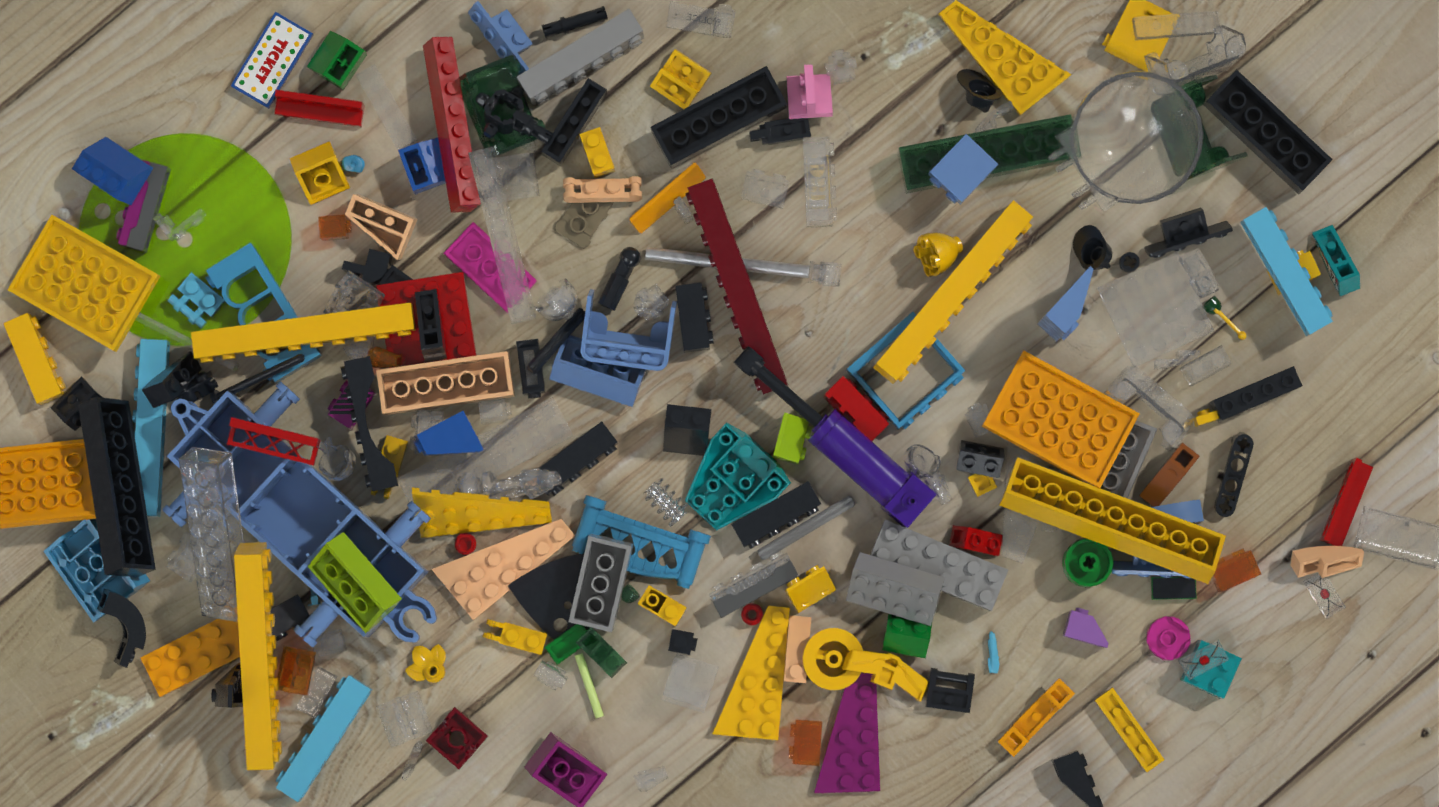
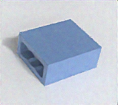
(962, 170)

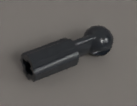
(619, 280)

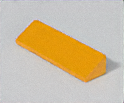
(664, 199)

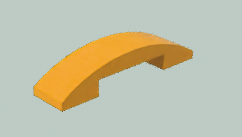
(1036, 716)

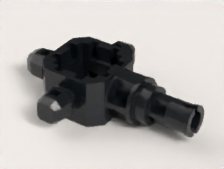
(520, 121)

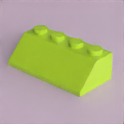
(354, 582)

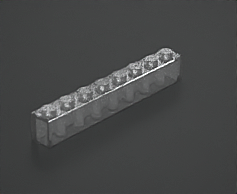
(502, 235)

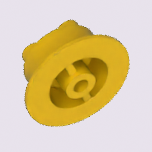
(825, 657)

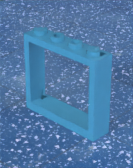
(923, 405)

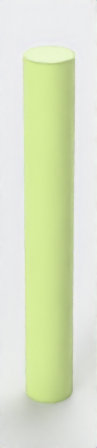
(589, 685)

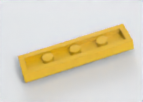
(1129, 730)

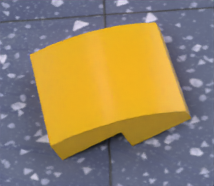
(680, 79)

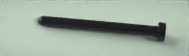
(216, 395)

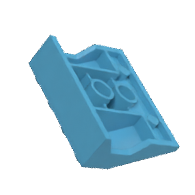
(80, 565)

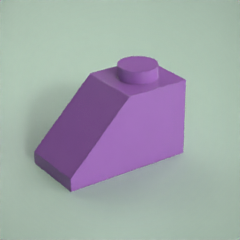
(1084, 628)

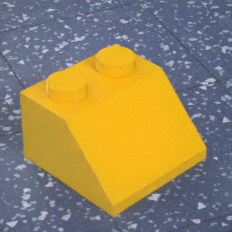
(319, 173)

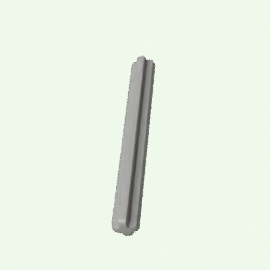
(806, 527)

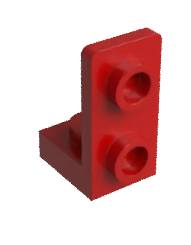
(975, 540)

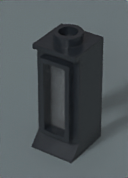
(531, 383)

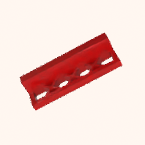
(319, 108)
(276, 433)
(1346, 502)

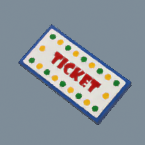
(272, 60)

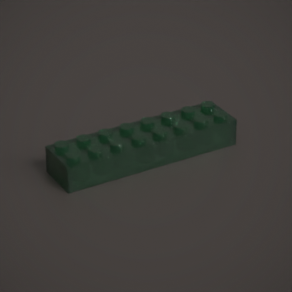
(1012, 147)

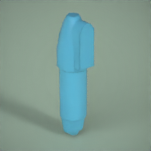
(993, 660)

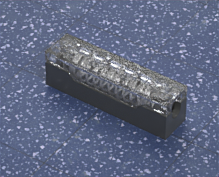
(754, 584)

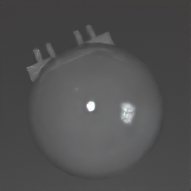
(1132, 140)

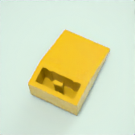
(810, 589)

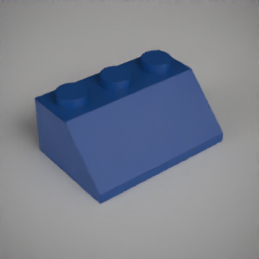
(113, 169)

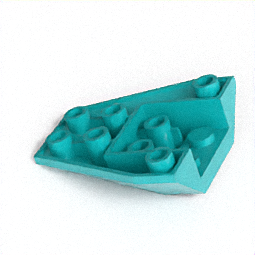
(734, 478)

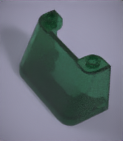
(488, 79)

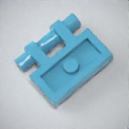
(201, 295)

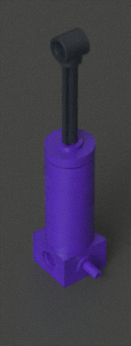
(897, 491)

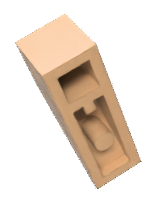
(797, 639)

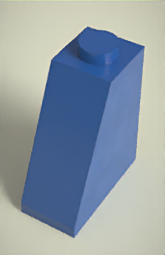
(449, 437)

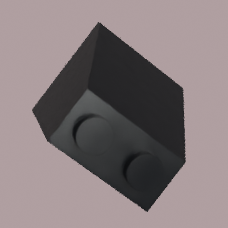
(686, 430)

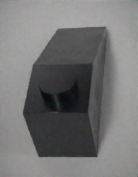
(430, 325)

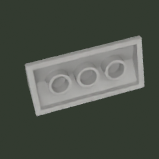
(1129, 460)

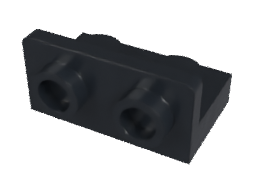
(67, 405)
(980, 459)

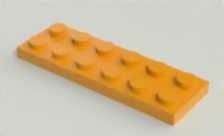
(192, 655)

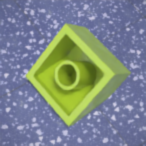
(791, 439)

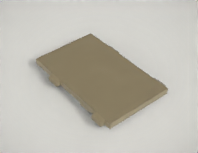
(582, 221)

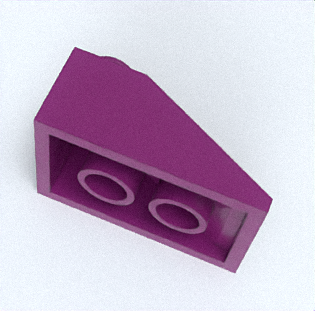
(565, 770)

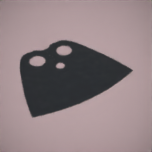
(547, 589)

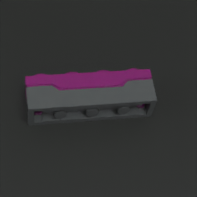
(139, 216)

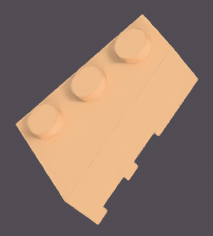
(382, 223)

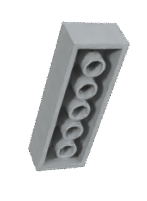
(581, 57)
(964, 574)

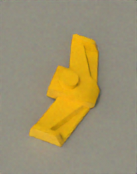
(886, 671)

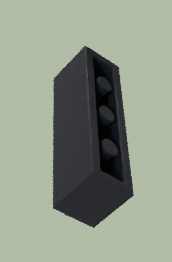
(574, 121)
(581, 454)
(776, 514)

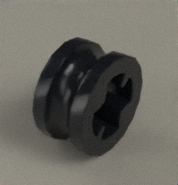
(1131, 255)

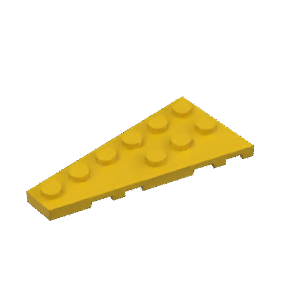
(1008, 62)
(476, 512)
(756, 696)

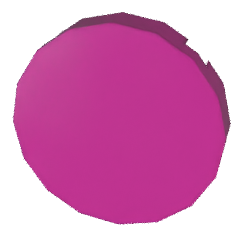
(1168, 638)

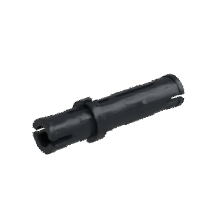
(573, 22)

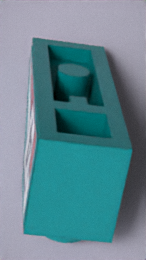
(1337, 260)

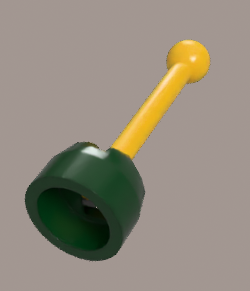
(1213, 306)

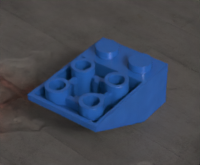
(423, 165)

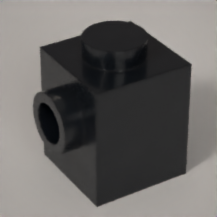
(682, 642)

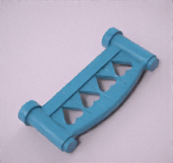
(686, 549)

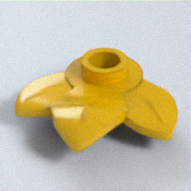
(425, 661)

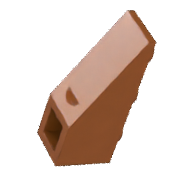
(1169, 475)

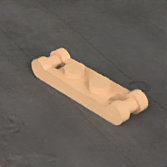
(602, 190)

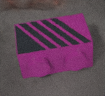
(340, 408)

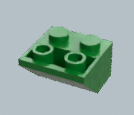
(337, 60)
(906, 637)

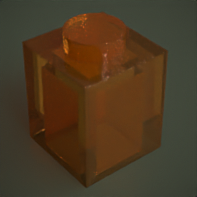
(334, 227)

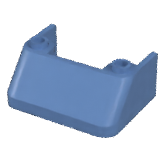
(624, 348)

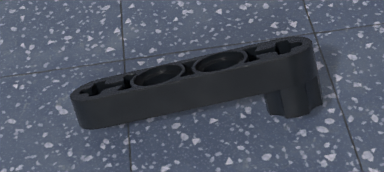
(1230, 474)

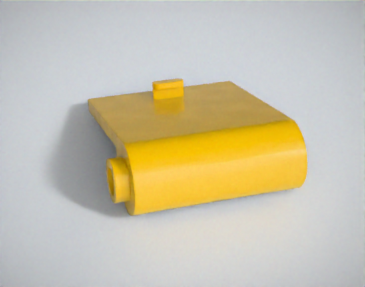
(1123, 42)

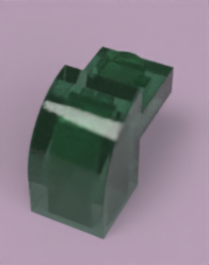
(601, 652)

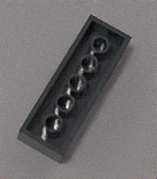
(718, 117)
(1267, 132)

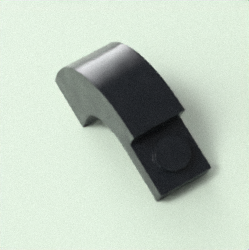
(132, 624)

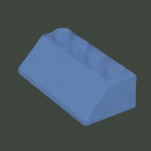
(601, 379)

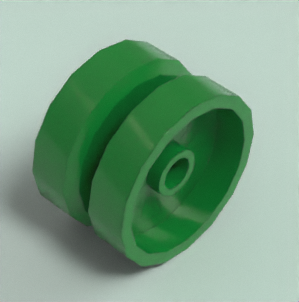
(1100, 560)

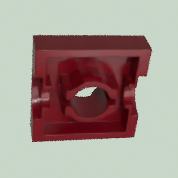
(472, 737)

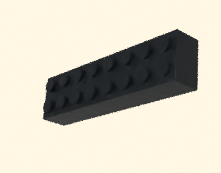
(116, 487)

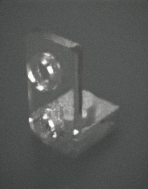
(179, 232)

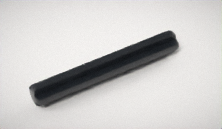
(556, 341)

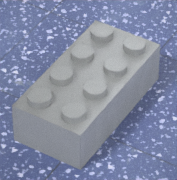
(601, 582)
(895, 589)

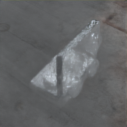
(353, 294)

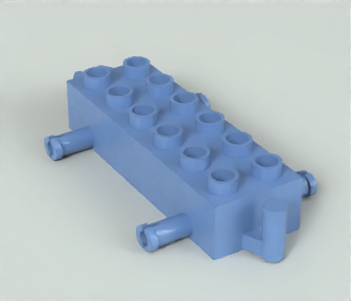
(301, 511)

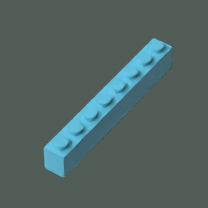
(150, 422)

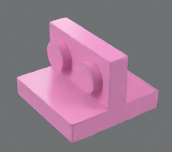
(809, 95)

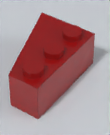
(856, 408)

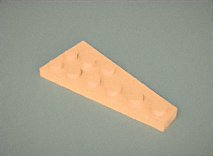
(485, 575)

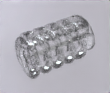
(666, 502)

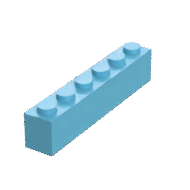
(1286, 271)
(324, 738)

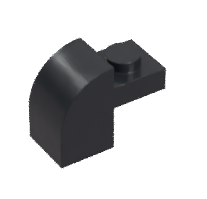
(374, 269)

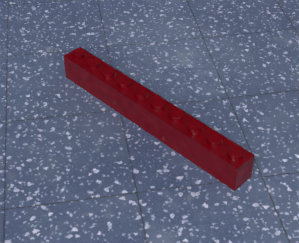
(733, 277)

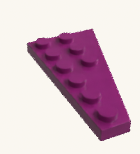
(853, 747)

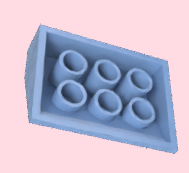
(1063, 315)

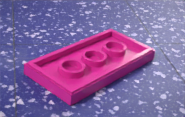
(475, 257)

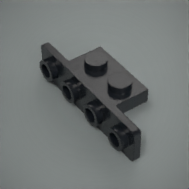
(1186, 230)

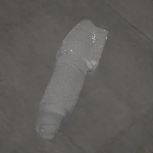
(410, 764)

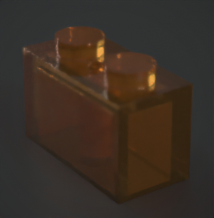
(1235, 570)
(295, 670)
(806, 742)

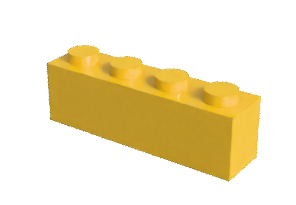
(34, 358)

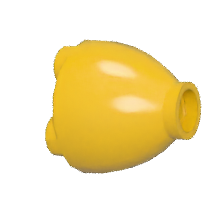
(937, 252)

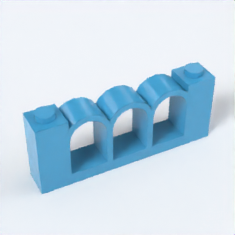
(235, 267)

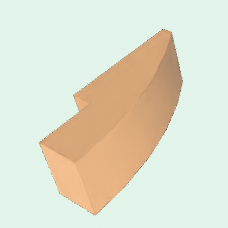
(1325, 560)

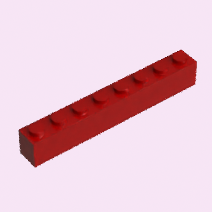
(451, 123)

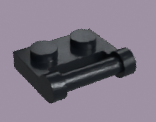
(950, 698)

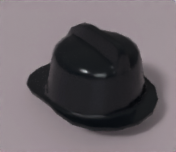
(979, 90)
(1092, 248)

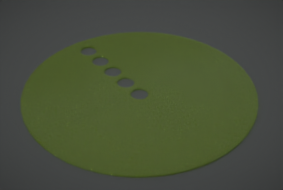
(239, 208)

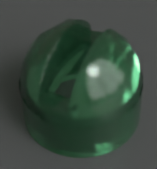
(629, 594)

